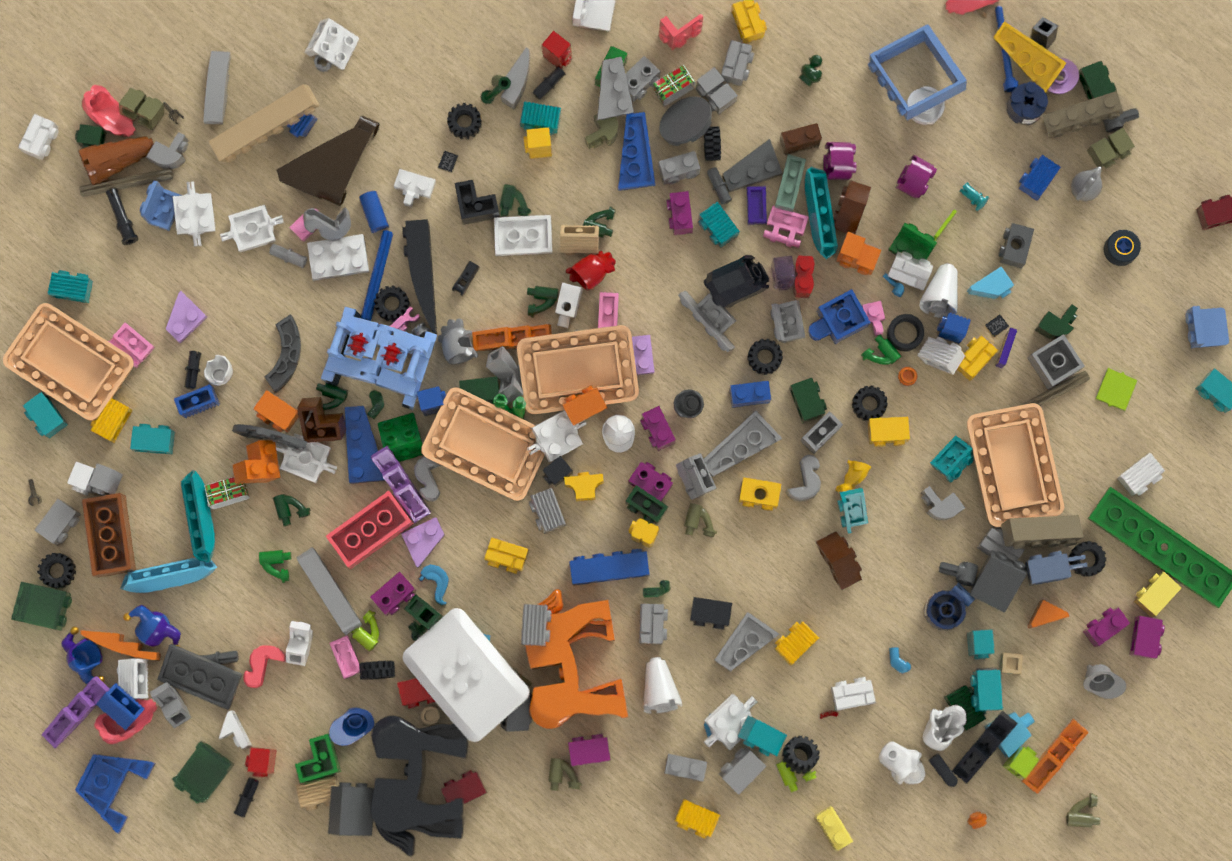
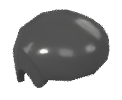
(688, 403)

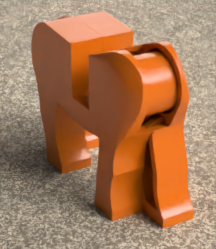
(559, 702)

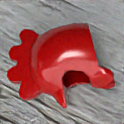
(591, 269)

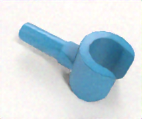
(898, 287)

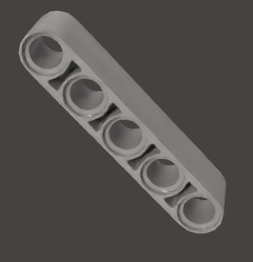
(329, 591)

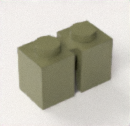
(137, 104)
(1107, 150)

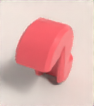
(258, 663)

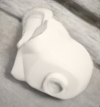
(944, 727)
(902, 763)

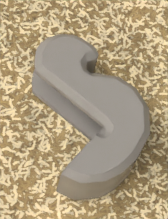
(327, 227)
(425, 477)
(810, 480)

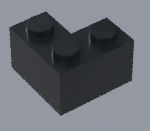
(475, 208)

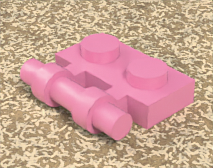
(786, 221)

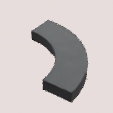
(289, 356)
(259, 433)

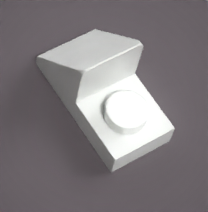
(233, 725)

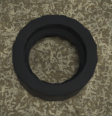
(905, 318)

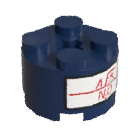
(1031, 94)
(956, 610)

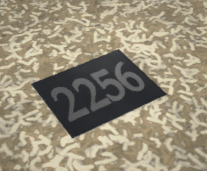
(448, 161)
(997, 325)

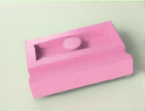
(132, 343)

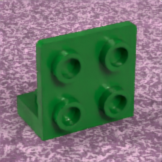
(913, 242)
(401, 436)

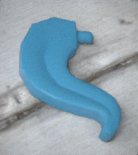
(438, 575)

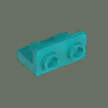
(953, 459)

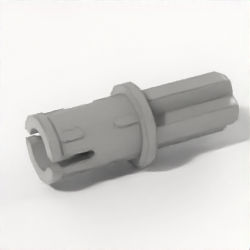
(288, 255)

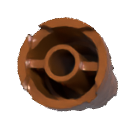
(112, 157)

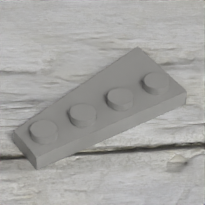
(741, 444)

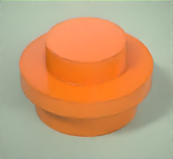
(907, 376)
(977, 820)

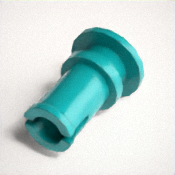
(975, 197)

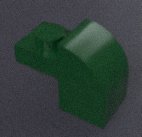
(1054, 327)
(423, 612)

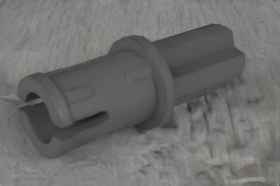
(719, 185)
(224, 657)

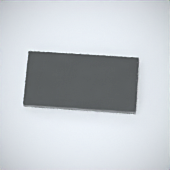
(199, 676)

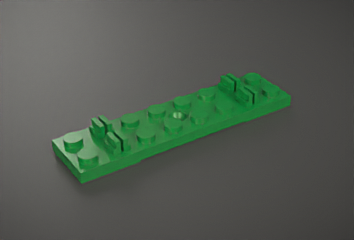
(1146, 534)

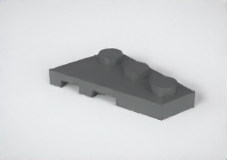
(753, 168)

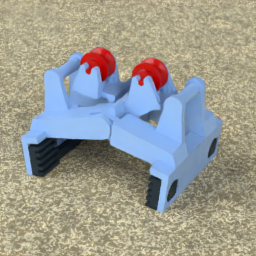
(360, 338)

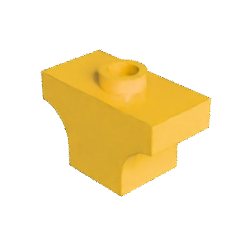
(584, 485)

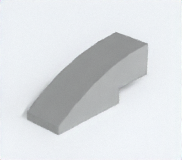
(518, 76)

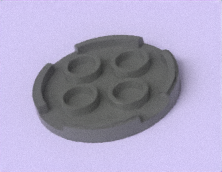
(686, 121)

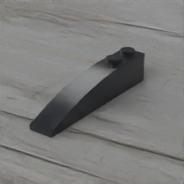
(421, 268)

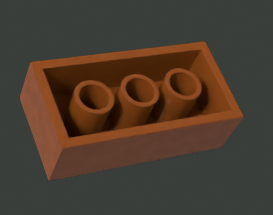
(109, 535)

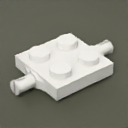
(193, 214)
(252, 228)
(556, 436)
(306, 462)
(728, 720)

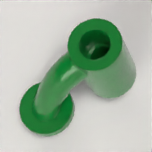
(886, 348)
(518, 407)
(275, 557)

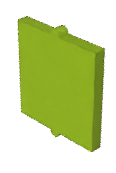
(945, 224)
(1116, 389)

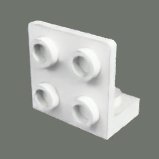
(593, 14)
(332, 43)

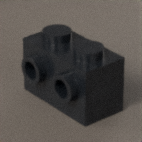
(710, 612)

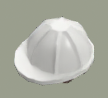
(618, 433)

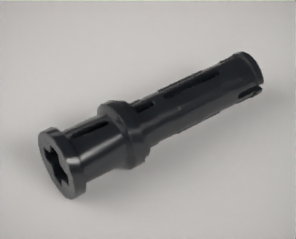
(123, 224)

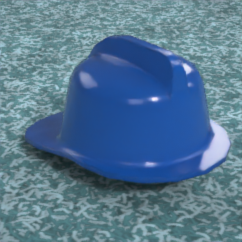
(351, 726)

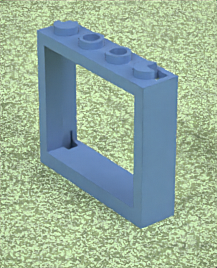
(928, 36)

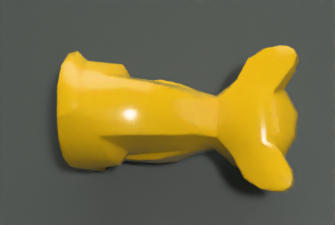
(855, 475)

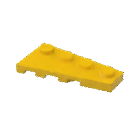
(1031, 57)

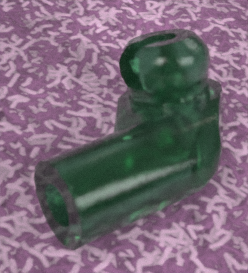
(377, 403)
(657, 591)
(417, 630)

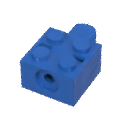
(841, 320)

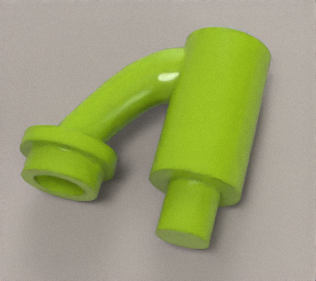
(363, 637)
(789, 777)

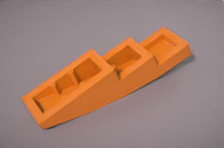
(506, 337)
(115, 642)
(1055, 756)

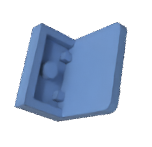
(158, 207)
(1207, 327)

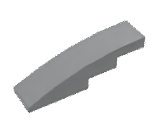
(216, 87)

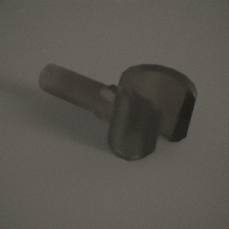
(173, 114)
(33, 493)

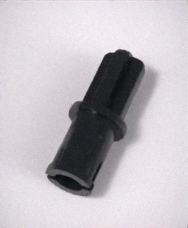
(548, 82)
(192, 369)
(246, 797)

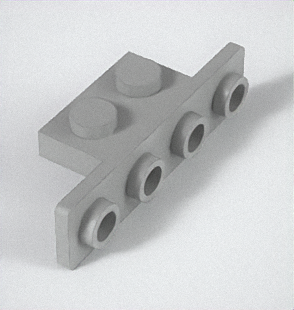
(713, 317)

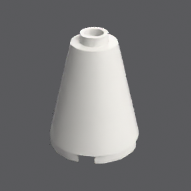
(942, 292)
(660, 688)

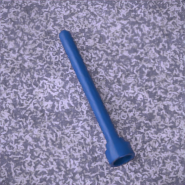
(1010, 82)

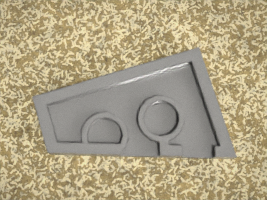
(745, 641)

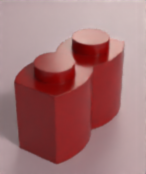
(804, 281)

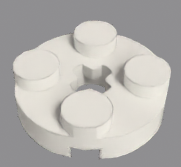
(931, 115)

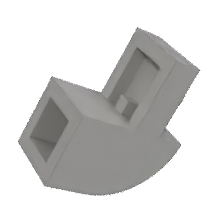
(169, 157)
(941, 509)
(171, 704)

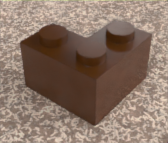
(852, 203)
(317, 425)
(840, 560)

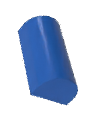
(373, 211)

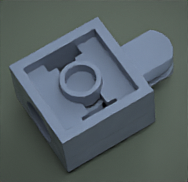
(1051, 568)

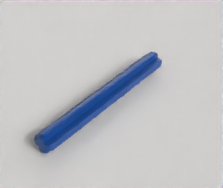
(377, 274)

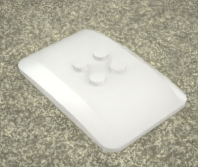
(465, 675)

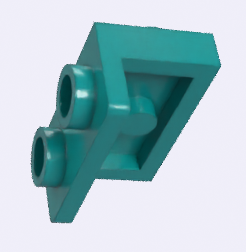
(853, 508)

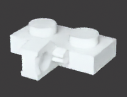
(413, 186)

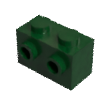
(646, 505)

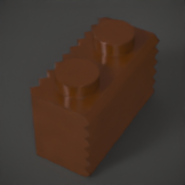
(800, 138)

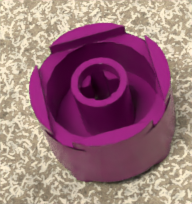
(838, 161)
(915, 177)

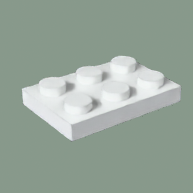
(523, 235)
(338, 257)

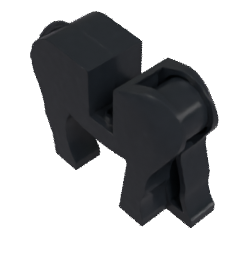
(397, 801)

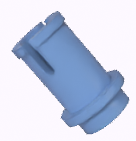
(959, 589)

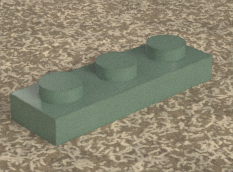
(790, 183)

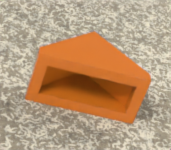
(1046, 613)

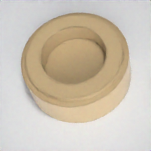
(430, 715)

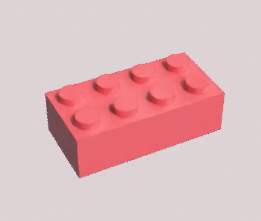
(369, 530)

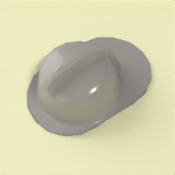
(1103, 682)

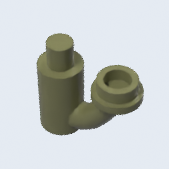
(692, 520)
(556, 774)
(1078, 819)

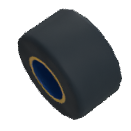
(1128, 244)

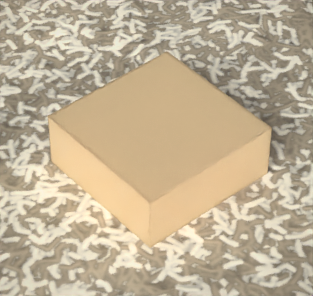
(1011, 663)

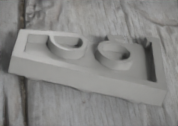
(614, 91)

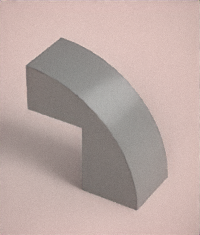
(506, 370)

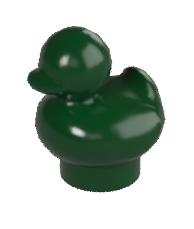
(809, 73)

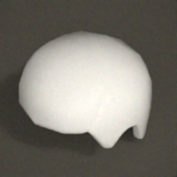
(218, 370)

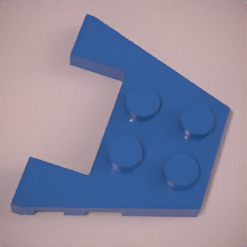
(102, 782)

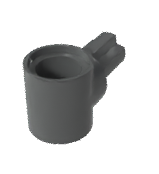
(1117, 123)
(964, 573)

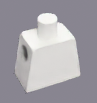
(568, 294)

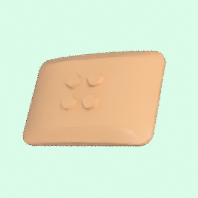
(68, 361)
(570, 361)
(483, 444)
(1015, 464)

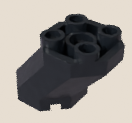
(736, 281)

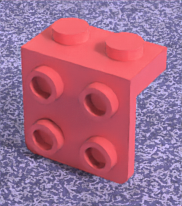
(677, 38)

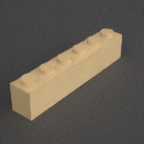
(264, 123)

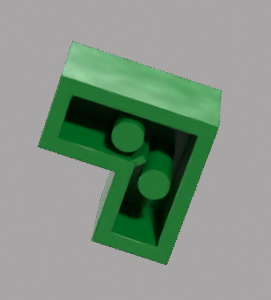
(324, 761)

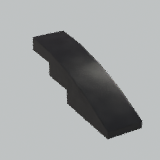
(984, 747)

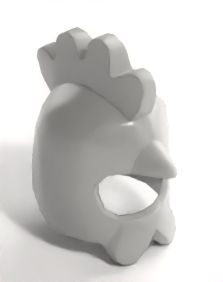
(1087, 184)
(456, 342)

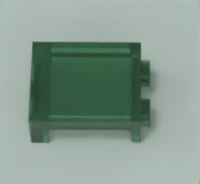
(41, 606)
(202, 773)

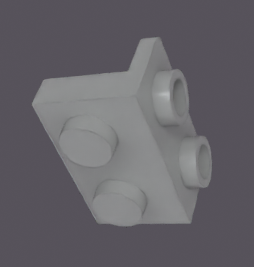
(787, 321)

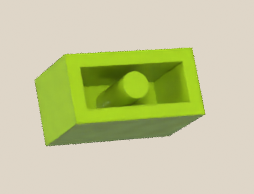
(1021, 762)

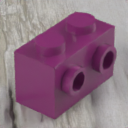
(680, 212)
(658, 428)
(651, 481)
(393, 594)
(1106, 627)
(1146, 637)
(589, 750)

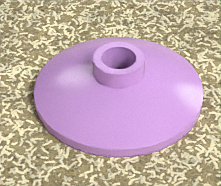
(1071, 76)

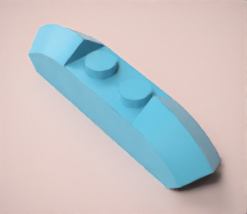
(167, 575)

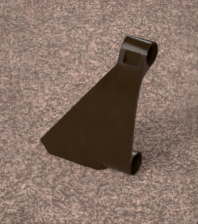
(328, 168)

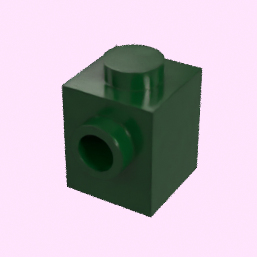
(90, 136)

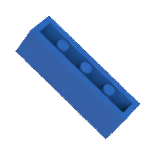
(609, 568)

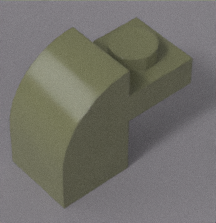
(607, 132)

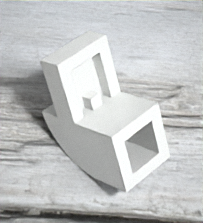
(299, 643)

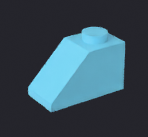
(993, 285)

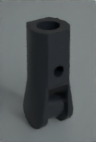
(467, 275)
(943, 770)

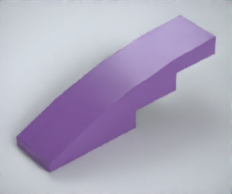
(400, 484)
(75, 712)

